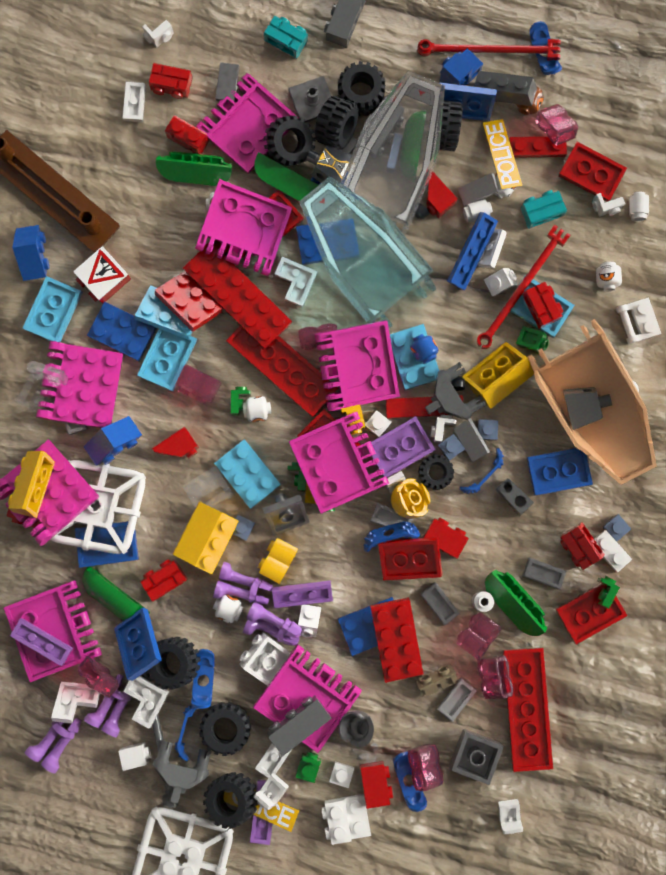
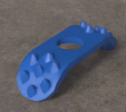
(539, 36)
(498, 462)
(400, 529)
(203, 694)
(179, 746)
(414, 799)

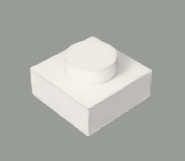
(377, 424)
(394, 480)
(341, 774)

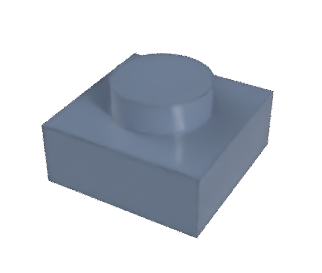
(488, 429)
(451, 447)
(243, 527)
(617, 527)

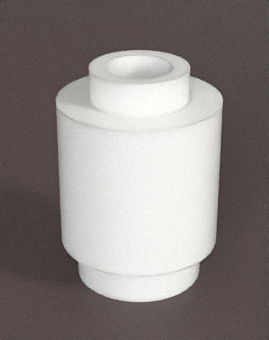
(638, 206)
(473, 209)
(476, 601)

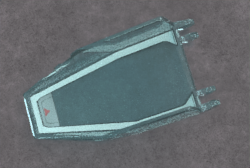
(363, 250)

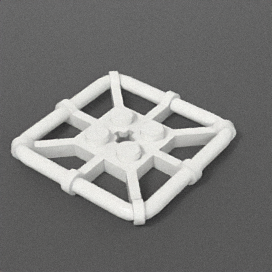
(104, 516)
(178, 845)

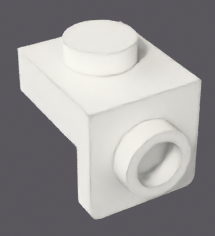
(161, 34)
(611, 207)
(501, 281)
(438, 429)
(309, 620)
(271, 792)
(510, 816)

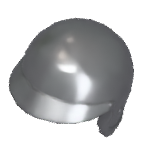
(356, 728)

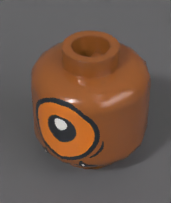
(538, 100)

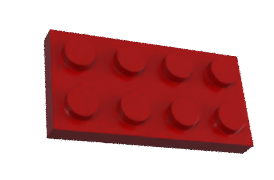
(396, 639)

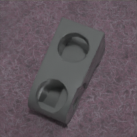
(514, 496)

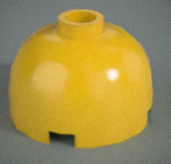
(410, 499)

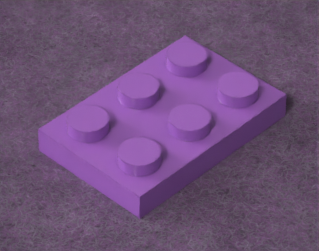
(401, 447)

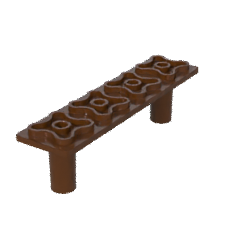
(54, 193)

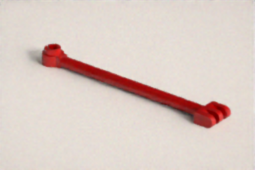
(552, 47)
(555, 239)

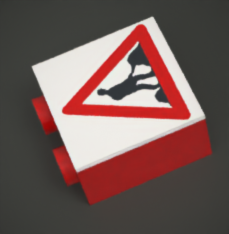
(101, 275)

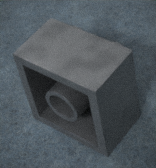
(476, 756)

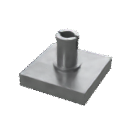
(310, 98)
(285, 514)

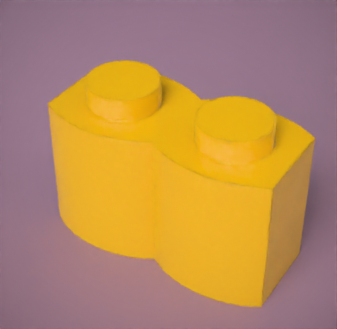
(277, 561)

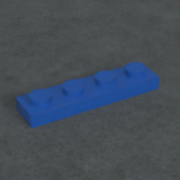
(472, 250)

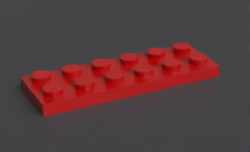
(238, 296)
(285, 369)
(528, 711)

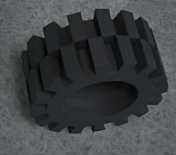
(424, 472)

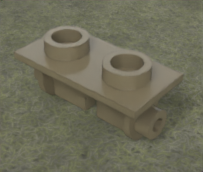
(428, 682)

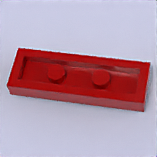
(536, 147)

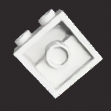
(264, 658)
(346, 819)

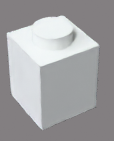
(134, 756)

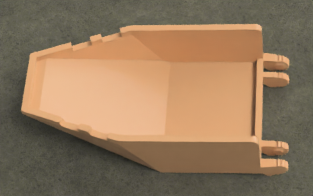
(620, 439)

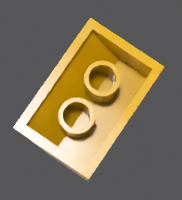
(499, 374)
(31, 483)
(205, 537)

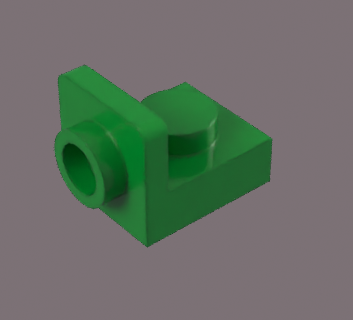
(532, 339)
(236, 402)
(299, 479)
(607, 595)
(308, 767)

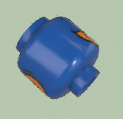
(424, 348)

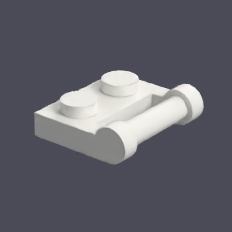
(644, 320)

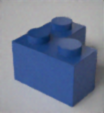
(460, 68)
(29, 252)
(112, 440)

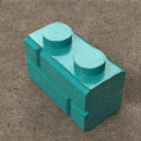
(286, 36)
(543, 209)

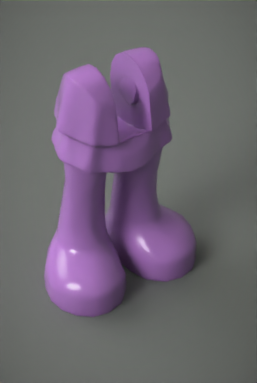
(254, 583)
(264, 620)
(111, 725)
(38, 751)

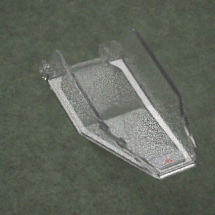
(399, 148)

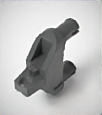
(447, 399)
(179, 777)

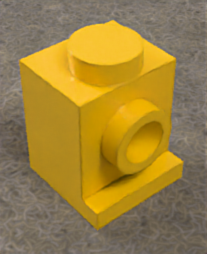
(349, 410)

